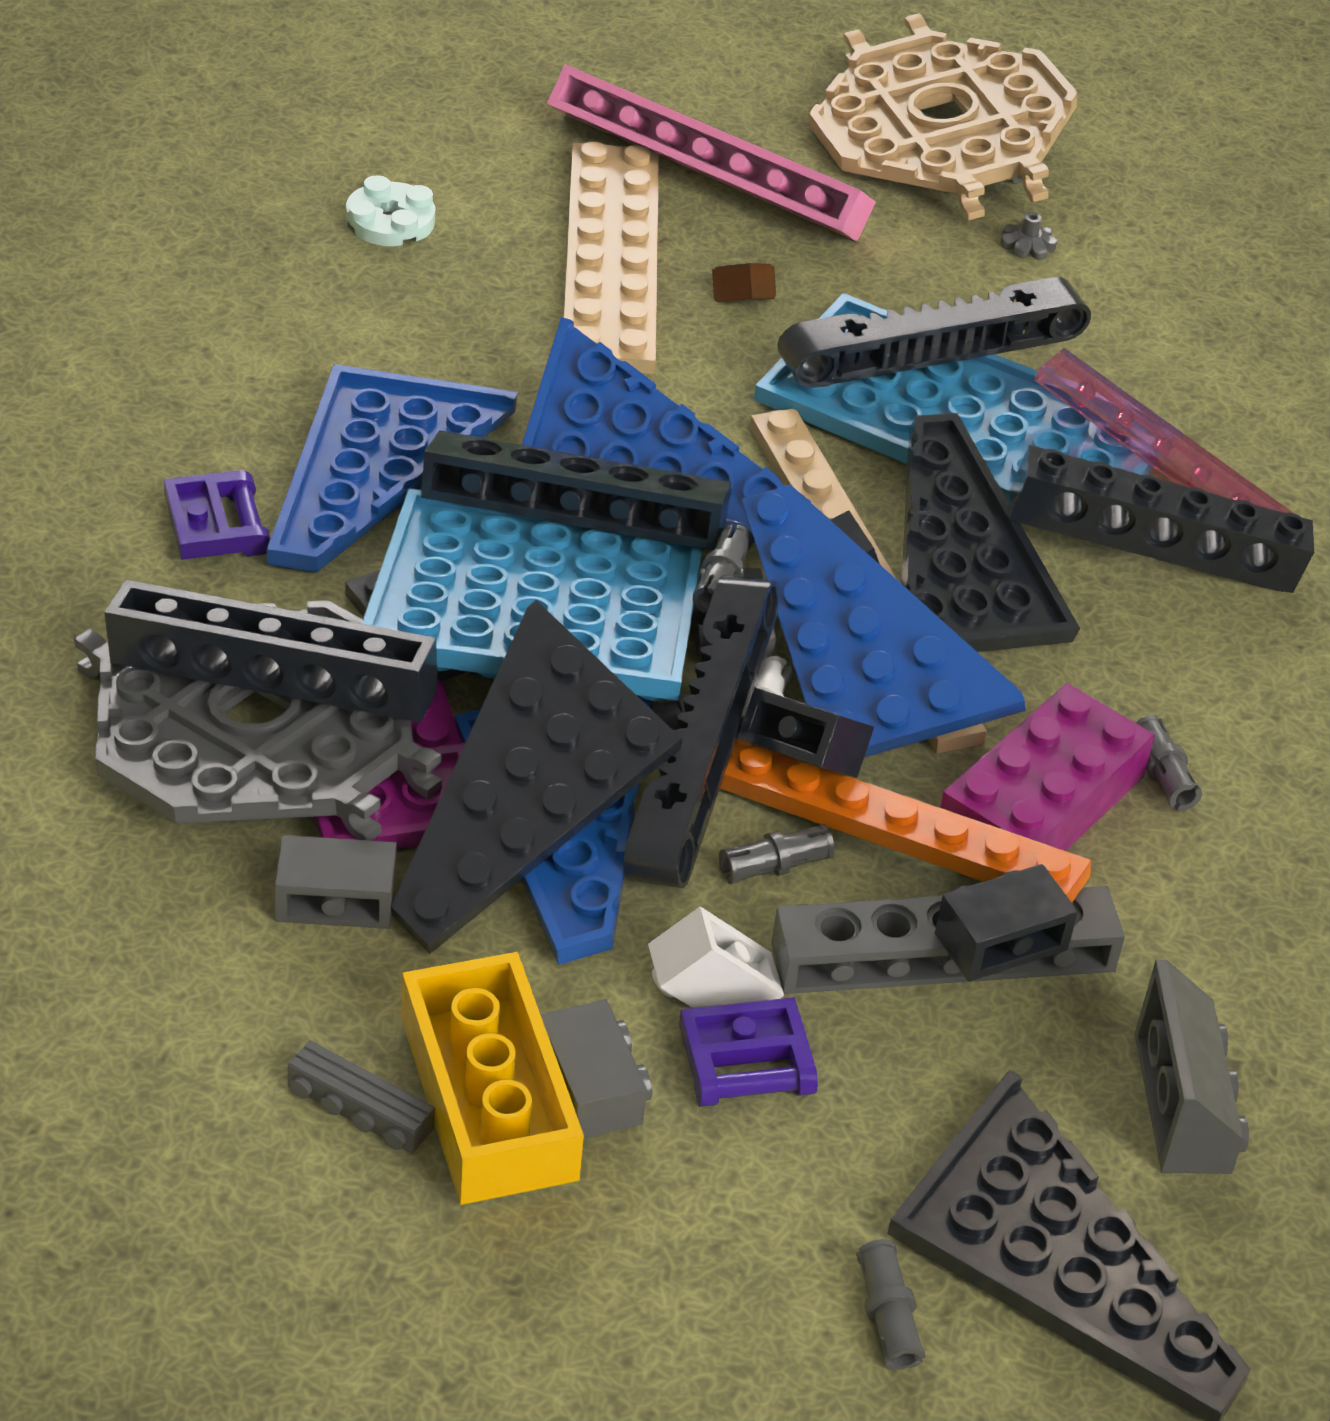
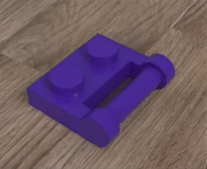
(201, 520)
(744, 1036)

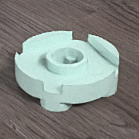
(411, 209)

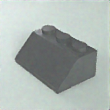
(1188, 1077)

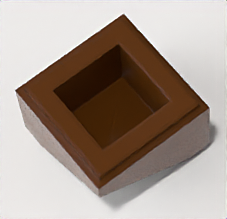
(744, 282)

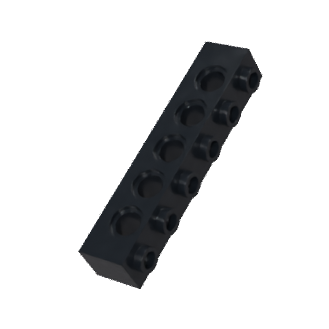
(575, 490)
(1161, 519)
(272, 650)

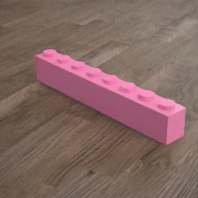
(712, 152)

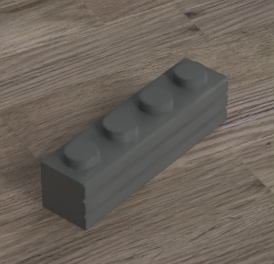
(360, 1097)

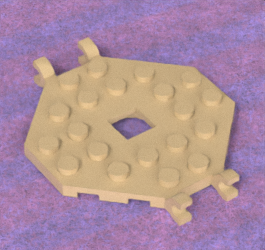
(1008, 125)

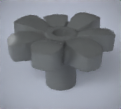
(1029, 237)

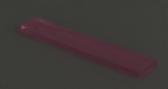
(1145, 431)

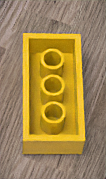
(491, 1078)

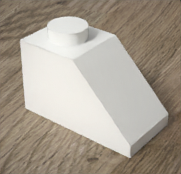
(712, 964)

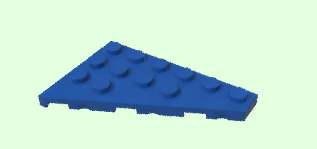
(615, 413)
(368, 454)
(863, 637)
(581, 882)

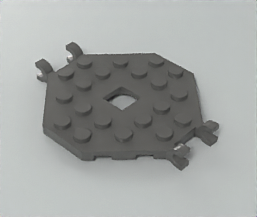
(193, 764)

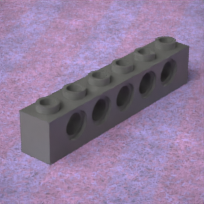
(897, 944)

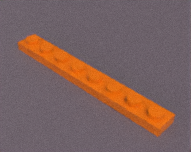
(894, 819)

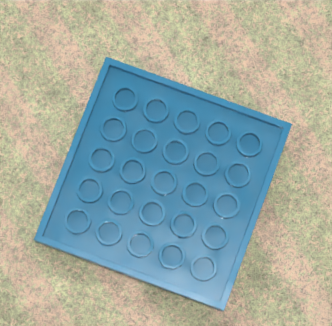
(477, 570)

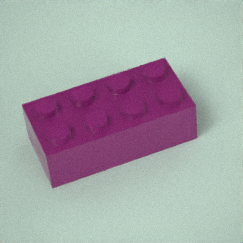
(1055, 771)

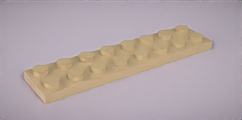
(614, 249)

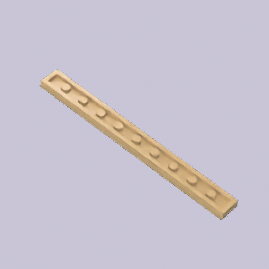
(801, 464)

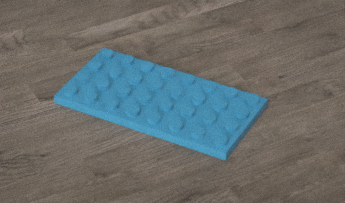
(990, 393)

